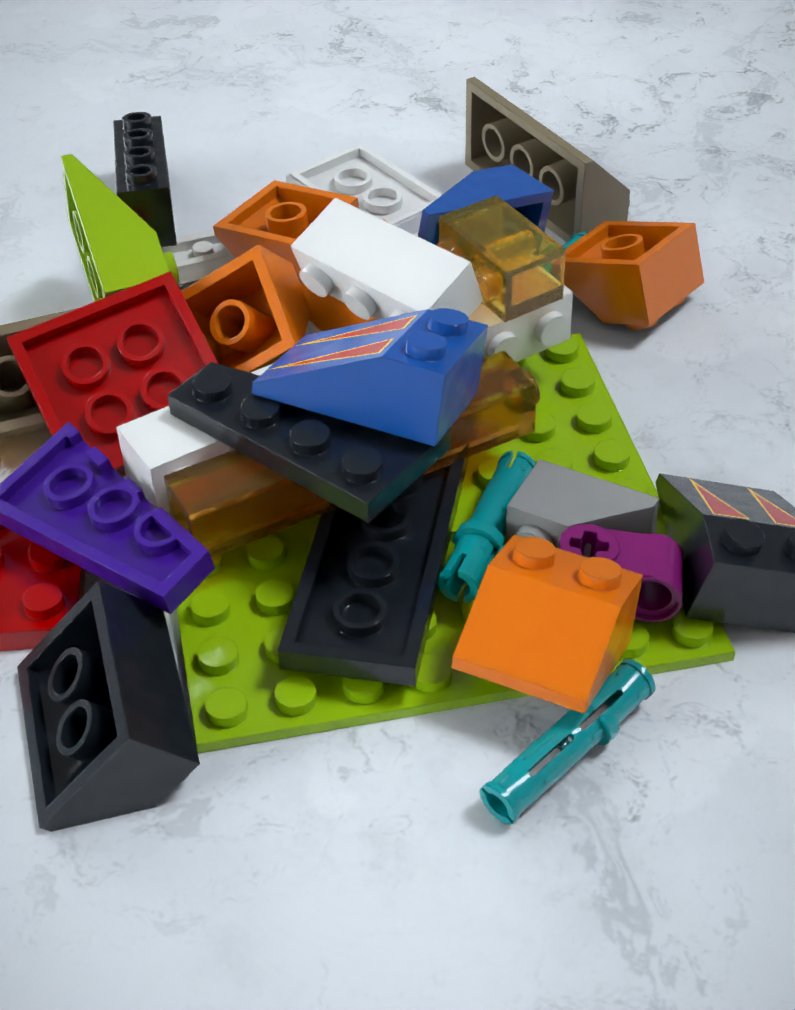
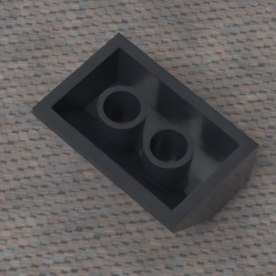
(104, 712)

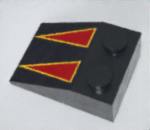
(734, 551)

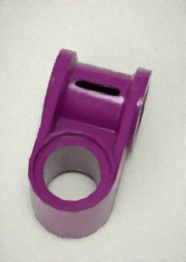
(649, 554)

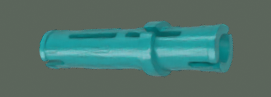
(484, 533)
(516, 789)

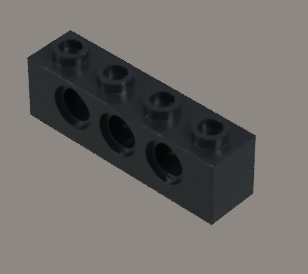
(143, 172)

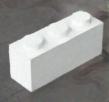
(380, 266)

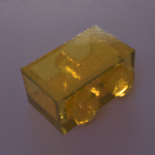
(511, 257)

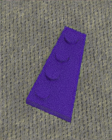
(95, 518)

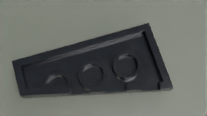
(326, 455)

